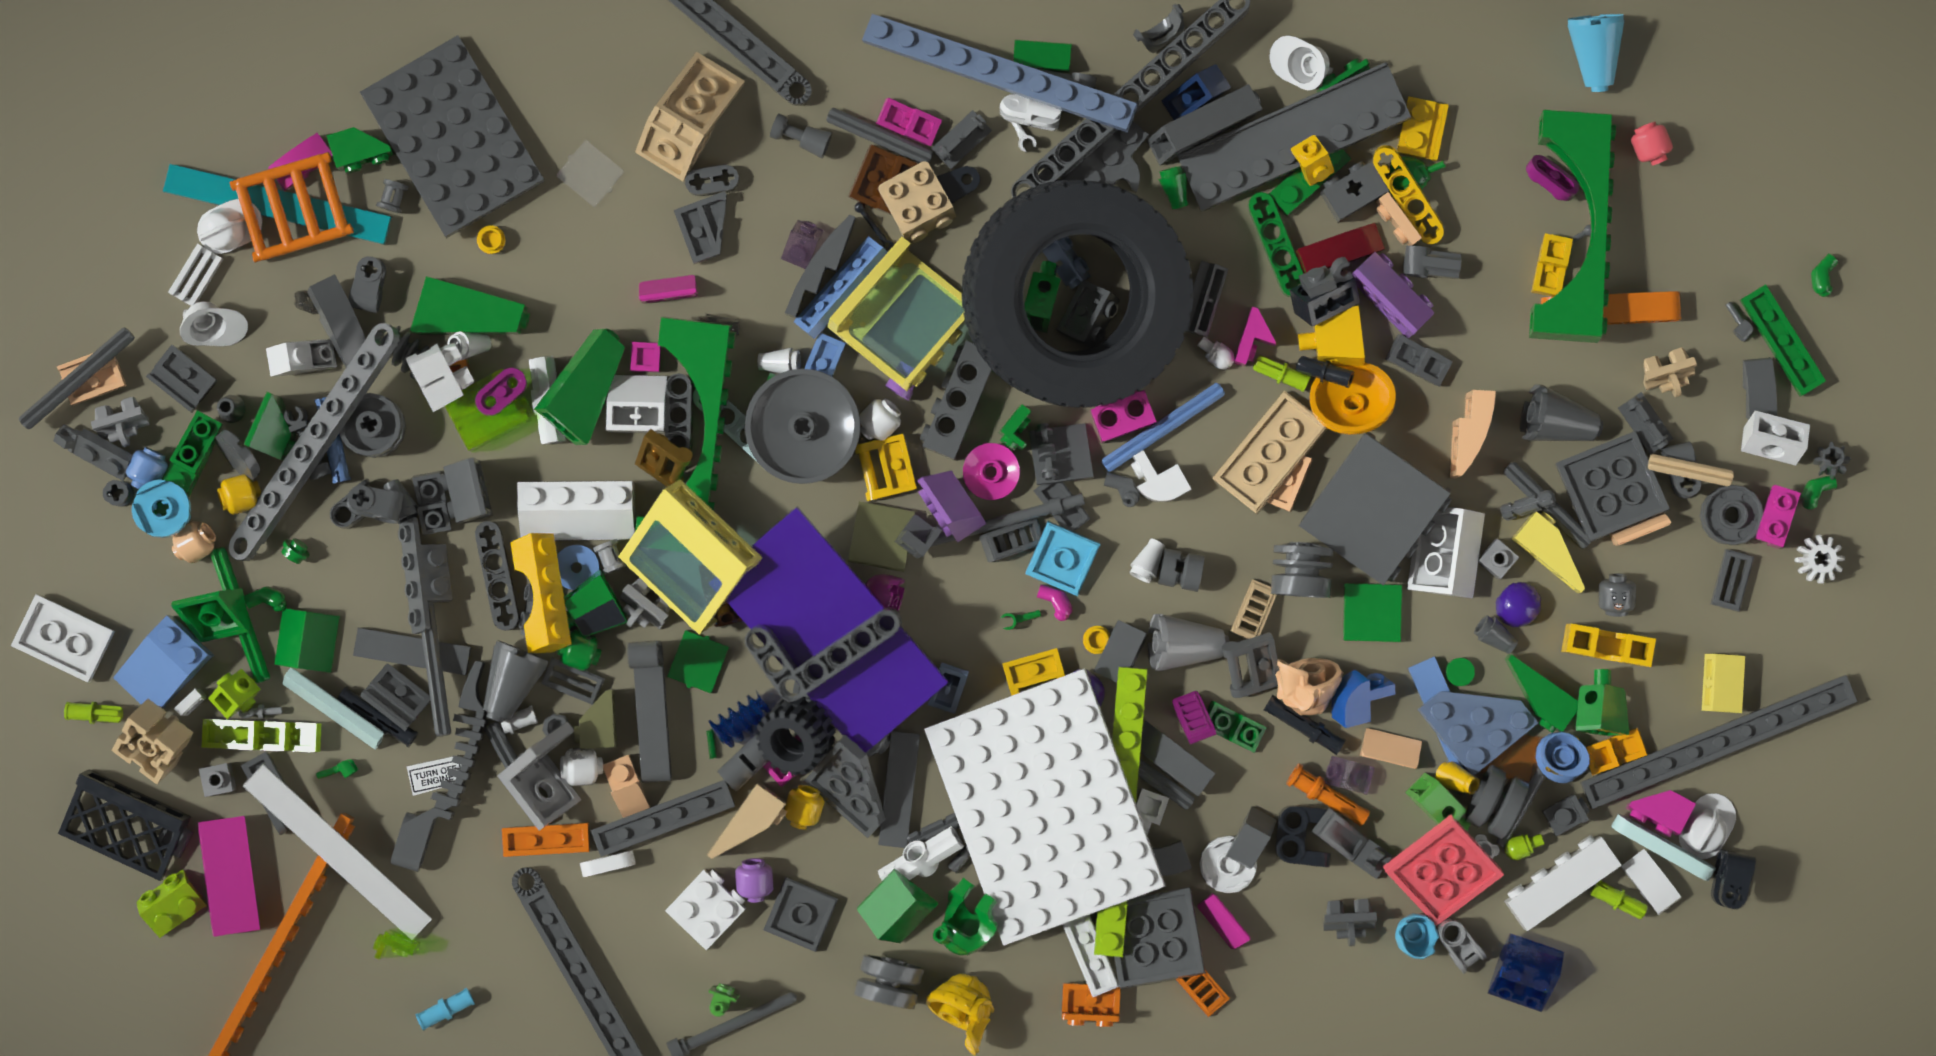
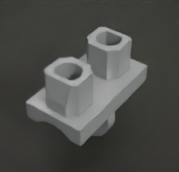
(120, 425)
(640, 608)

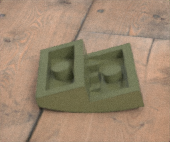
(875, 534)

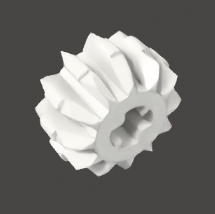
(1819, 570)

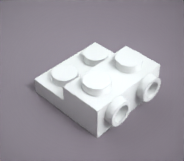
(706, 908)

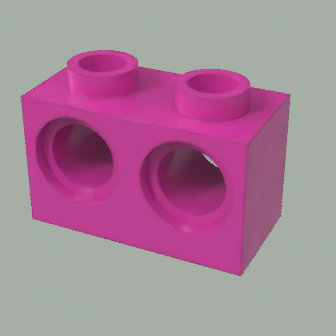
(1125, 422)

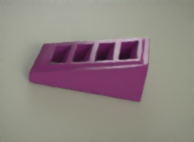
(1193, 714)

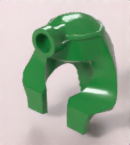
(961, 930)

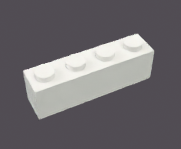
(1562, 882)

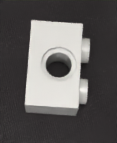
(1775, 438)

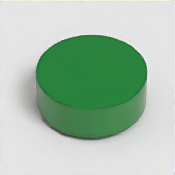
(1460, 672)

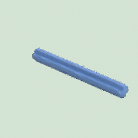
(1163, 427)

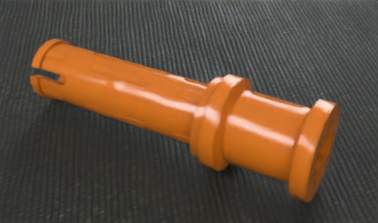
(1316, 788)

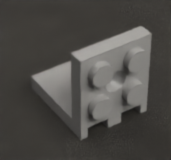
(537, 770)

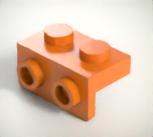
(1080, 1005)

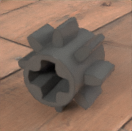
(1837, 456)

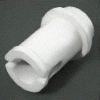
(519, 720)

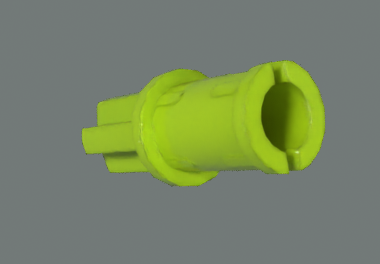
(1281, 373)
(93, 712)
(1619, 899)

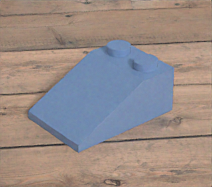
(163, 663)

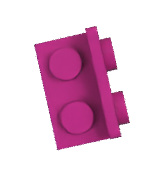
(1777, 516)

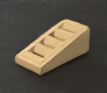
(1246, 633)

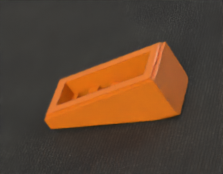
(1200, 1001)

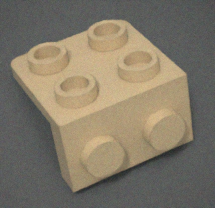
(917, 202)

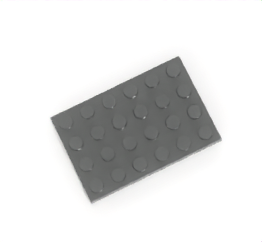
(452, 136)

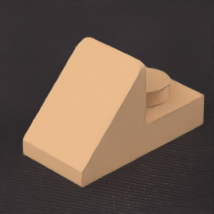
(625, 786)

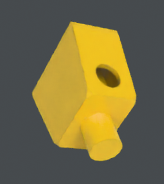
(1337, 339)

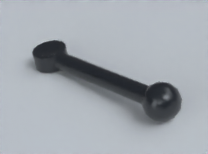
(860, 208)

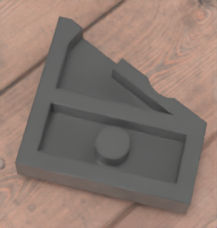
(703, 226)

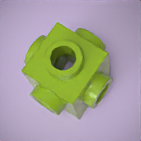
(234, 693)

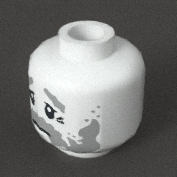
(580, 766)

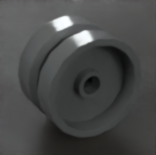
(387, 433)
(1497, 801)
(890, 976)

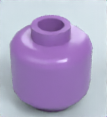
(754, 879)

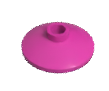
(991, 456)

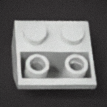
(636, 404)

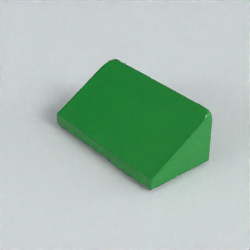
(1043, 55)

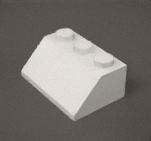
(1448, 554)

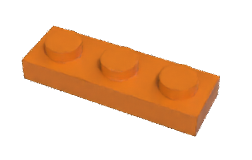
(549, 840)

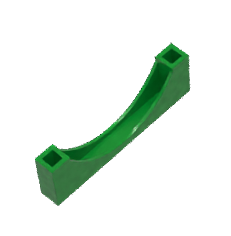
(1584, 146)
(704, 354)

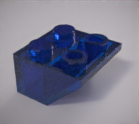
(1526, 972)

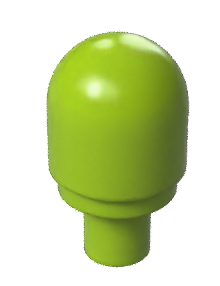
(1522, 846)

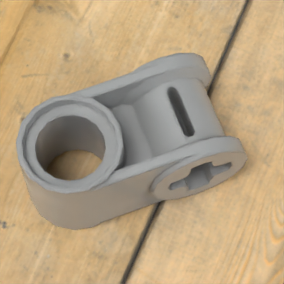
(1462, 948)

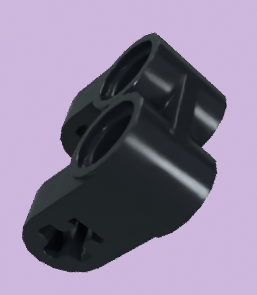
(1298, 835)
(1734, 875)

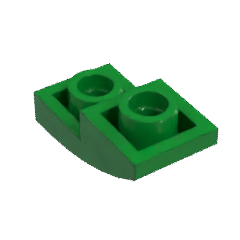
(1235, 726)

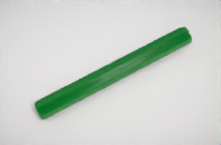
(248, 640)

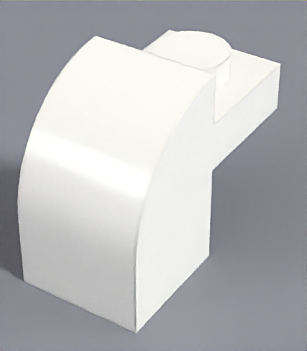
(1159, 487)

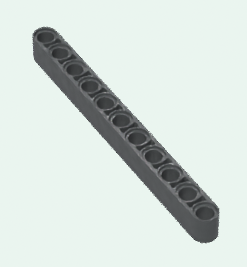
(1138, 86)

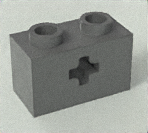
(1370, 185)

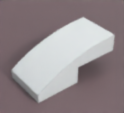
(1651, 882)

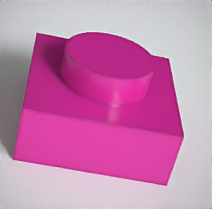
(645, 357)

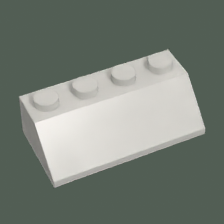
(578, 509)

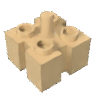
(152, 741)

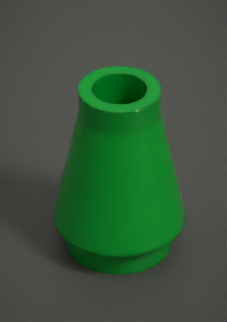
(1174, 185)

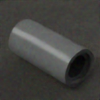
(743, 765)

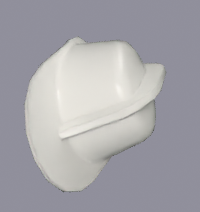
(1299, 62)
(225, 227)
(212, 325)
(1708, 826)

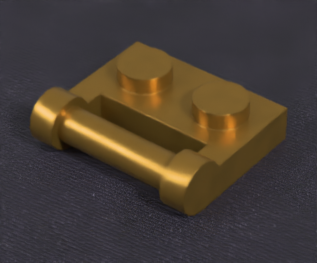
(654, 456)

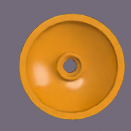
(1370, 393)

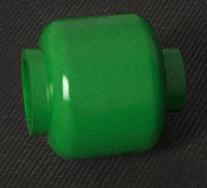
(581, 652)

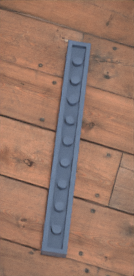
(1000, 73)

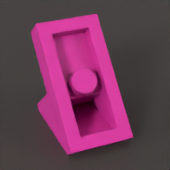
(1256, 330)

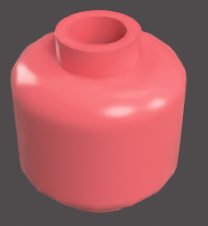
(1652, 143)

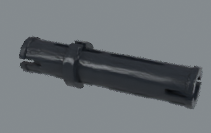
(375, 717)
(1305, 725)

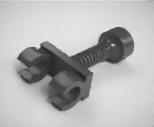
(299, 426)

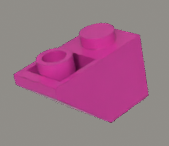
(1665, 810)

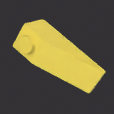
(1546, 545)

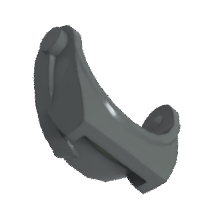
(1173, 20)

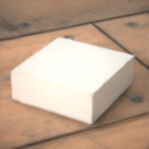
(191, 702)

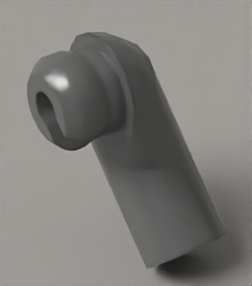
(1126, 488)

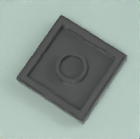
(800, 914)

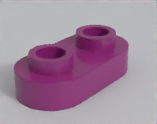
(1552, 178)
(501, 391)

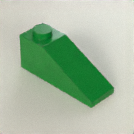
(1545, 698)

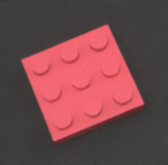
(1443, 870)

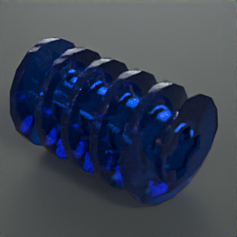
(740, 720)

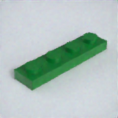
(1782, 340)

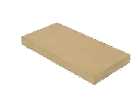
(1270, 452)

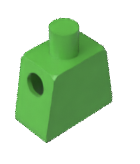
(1433, 798)

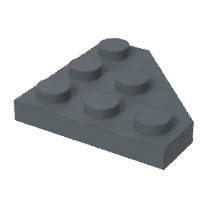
(849, 786)

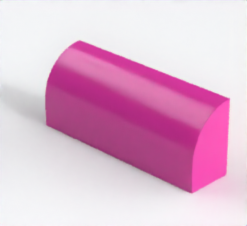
(228, 876)

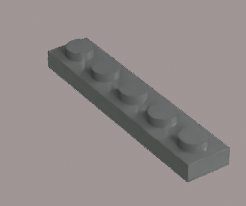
(663, 818)

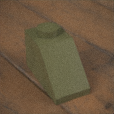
(598, 724)

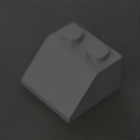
(466, 490)

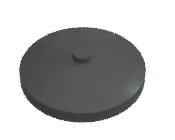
(802, 426)

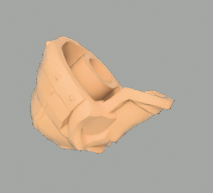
(1308, 684)

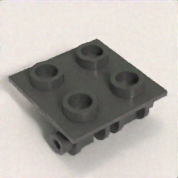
(1060, 453)

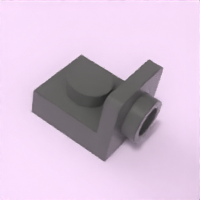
(1566, 814)

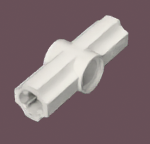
(543, 376)
(924, 857)

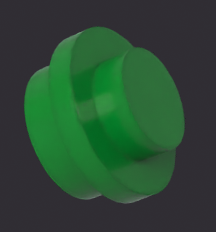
(295, 550)

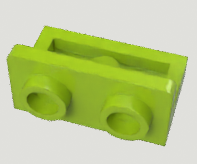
(170, 903)

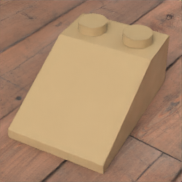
(754, 816)

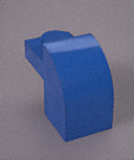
(1353, 697)

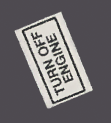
(428, 775)

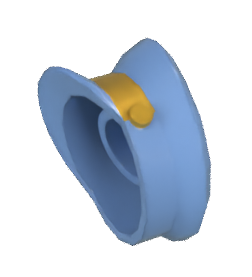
(1562, 757)

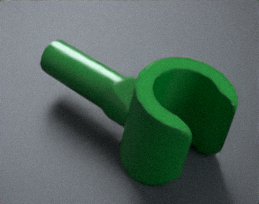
(1021, 618)
(346, 767)

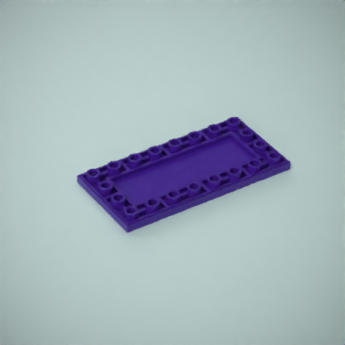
(813, 600)

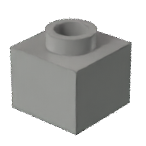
(1488, 562)
(226, 775)

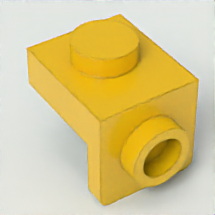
(1313, 160)

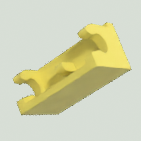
(1723, 683)

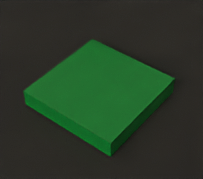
(1372, 612)

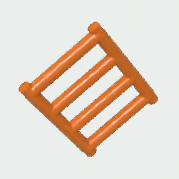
(295, 170)

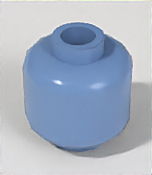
(146, 467)

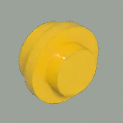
(491, 239)
(1096, 639)

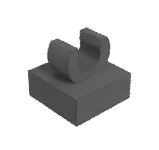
(1372, 859)

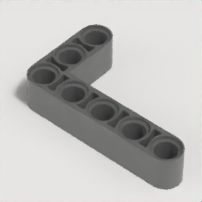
(824, 658)
(651, 708)

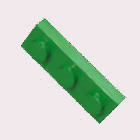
(1295, 188)

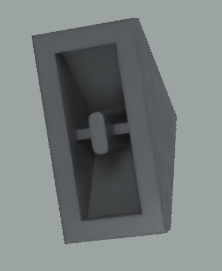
(1251, 838)

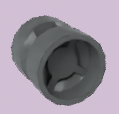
(1191, 571)

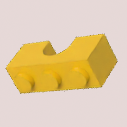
(1608, 645)

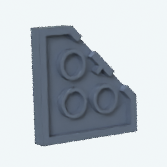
(1476, 726)

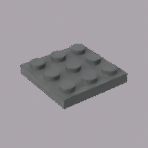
(1612, 486)
(1160, 940)

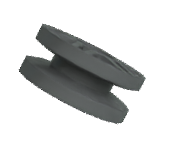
(1713, 515)

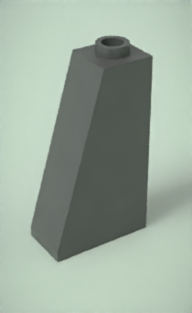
(1204, 124)

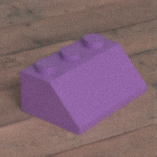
(1392, 294)

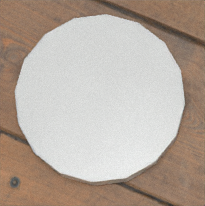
(1221, 871)

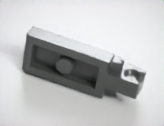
(94, 450)

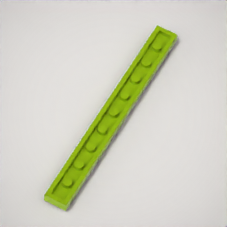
(1127, 743)

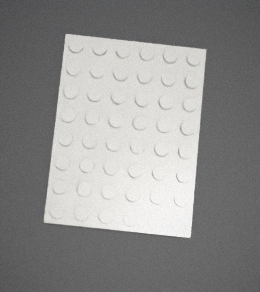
(1044, 807)

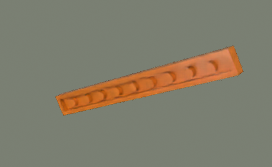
(274, 955)

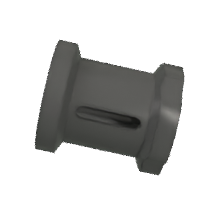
(385, 203)
(124, 499)

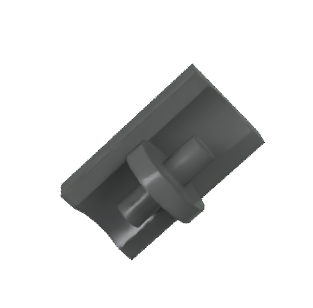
(1349, 924)

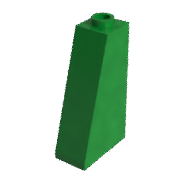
(453, 309)
(582, 387)

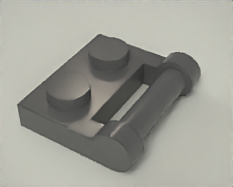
(1261, 663)

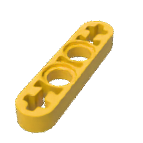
(1412, 192)

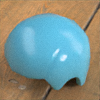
(1416, 936)

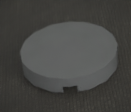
(239, 457)

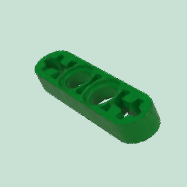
(1276, 245)

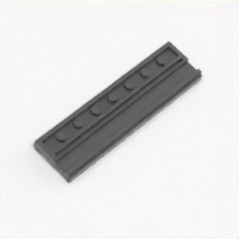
(1263, 147)

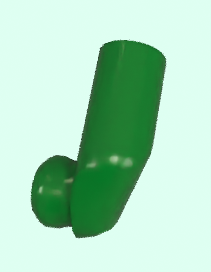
(1820, 275)
(1813, 491)

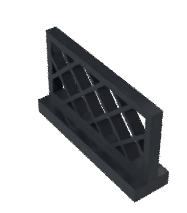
(130, 801)

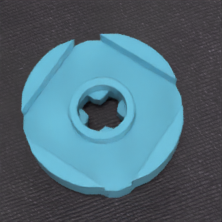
(155, 524)

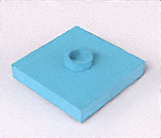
(1062, 558)

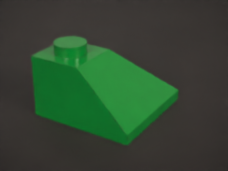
(270, 430)

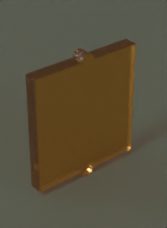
(1517, 758)

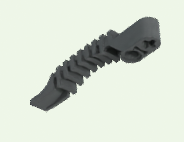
(417, 829)

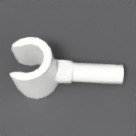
(1022, 136)

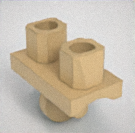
(1671, 376)

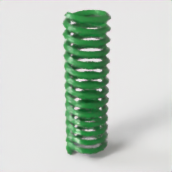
(711, 744)

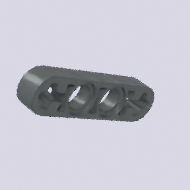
(493, 576)

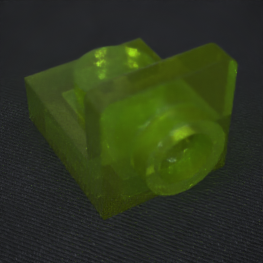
(400, 944)

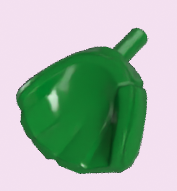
(1419, 171)

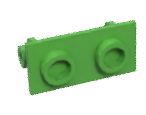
(722, 998)

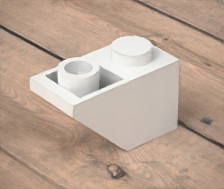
(301, 357)

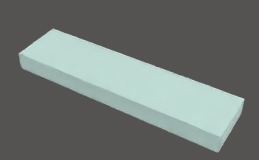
(333, 708)

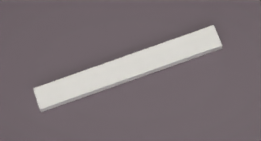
(337, 852)

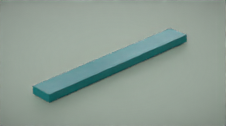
(217, 191)

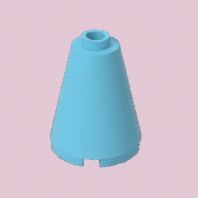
(1597, 47)

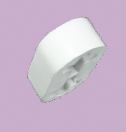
(607, 863)

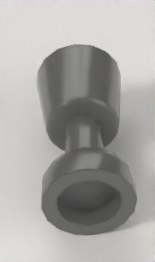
(812, 139)

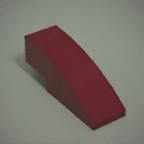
(1350, 244)

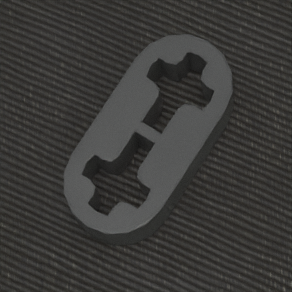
(711, 173)

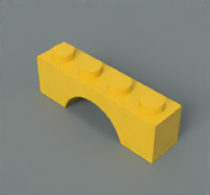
(548, 623)

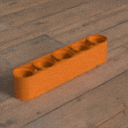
(1641, 307)

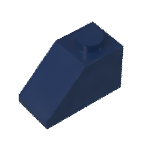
(1196, 92)

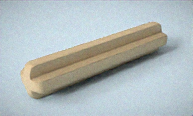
(1690, 470)

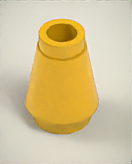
(1456, 778)

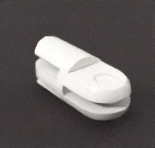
(1029, 112)

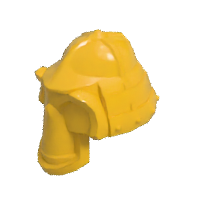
(964, 1004)

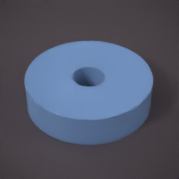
(571, 555)

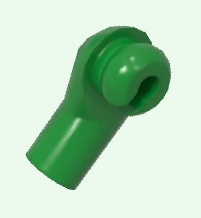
(268, 596)

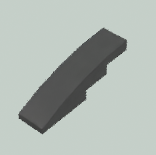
(827, 257)

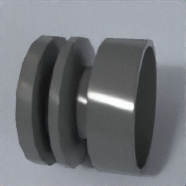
(1302, 570)

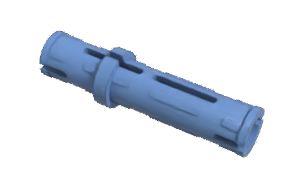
(336, 456)

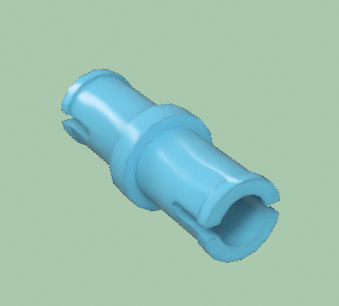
(444, 1009)

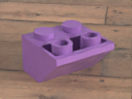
(950, 505)

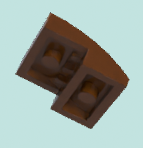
(876, 169)

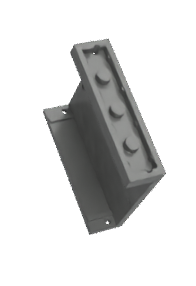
(1375, 509)

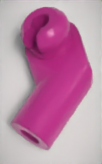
(1059, 601)

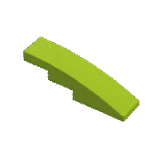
(261, 735)

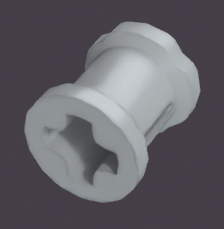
(609, 557)

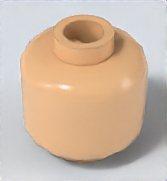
(193, 542)

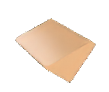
(1640, 529)
(1391, 748)

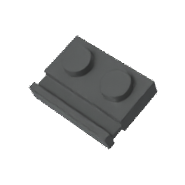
(182, 378)
(396, 697)

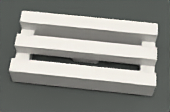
(187, 268)

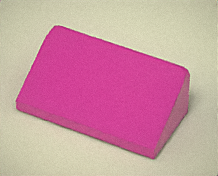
(668, 289)
(1223, 921)

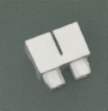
(435, 376)

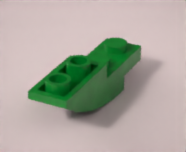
(191, 455)

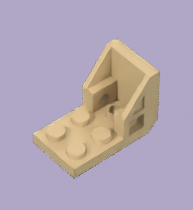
(687, 115)

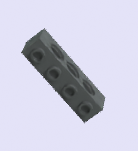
(949, 444)

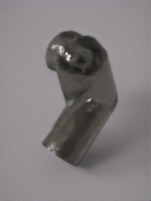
(304, 303)

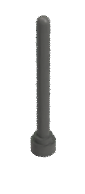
(683, 1047)

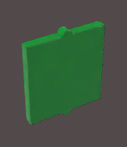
(698, 661)

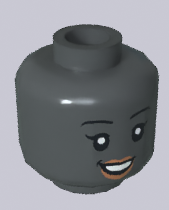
(1617, 595)

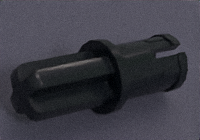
(1325, 371)

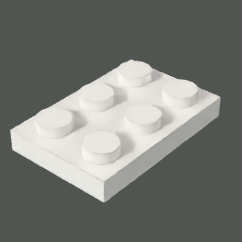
(62, 638)

